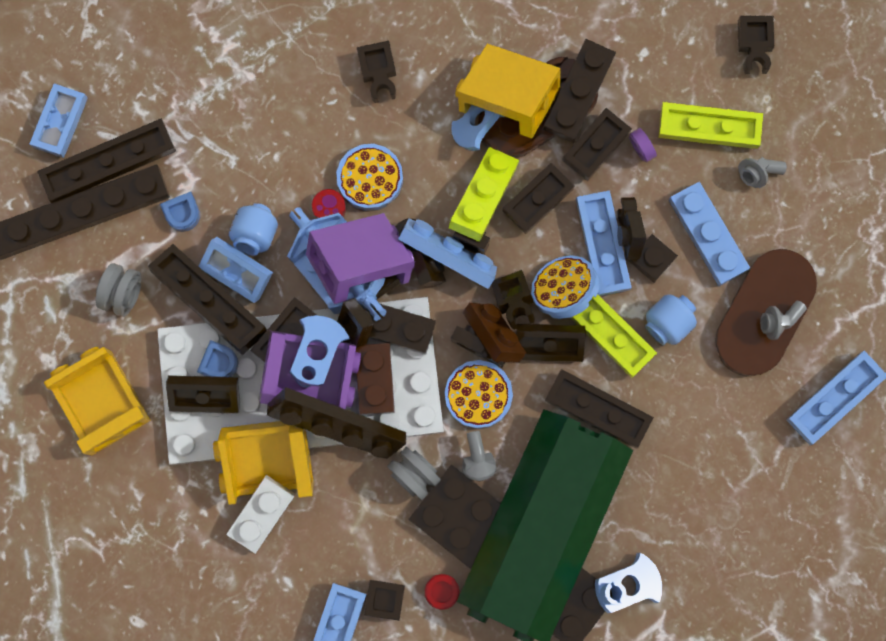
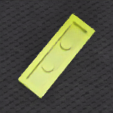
(710, 125)
(484, 194)
(615, 336)

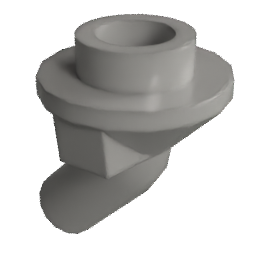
(755, 172)
(774, 322)
(480, 464)

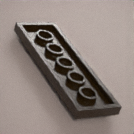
(459, 518)

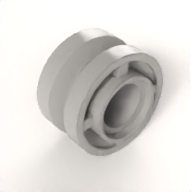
(118, 289)
(414, 473)

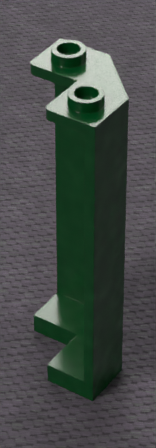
(544, 527)

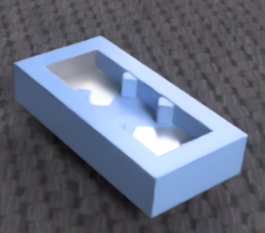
(58, 120)
(235, 269)

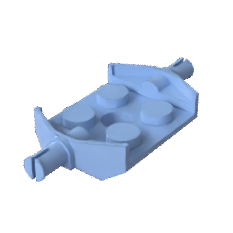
(363, 293)

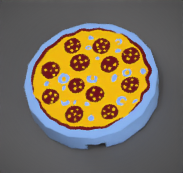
(369, 177)
(565, 286)
(478, 394)

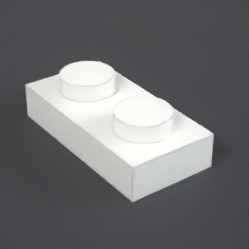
(260, 514)

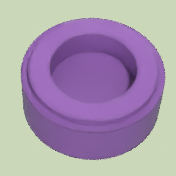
(642, 145)

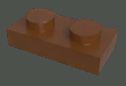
(494, 332)
(375, 380)

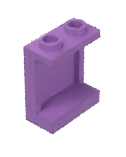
(358, 254)
(279, 360)

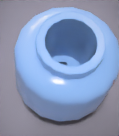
(253, 229)
(671, 319)

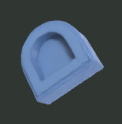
(181, 212)
(218, 361)

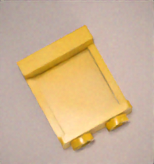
(510, 87)
(97, 400)
(263, 450)

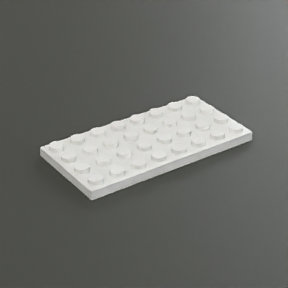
(193, 433)

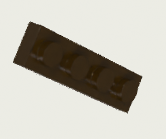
(107, 161)
(207, 299)
(336, 423)

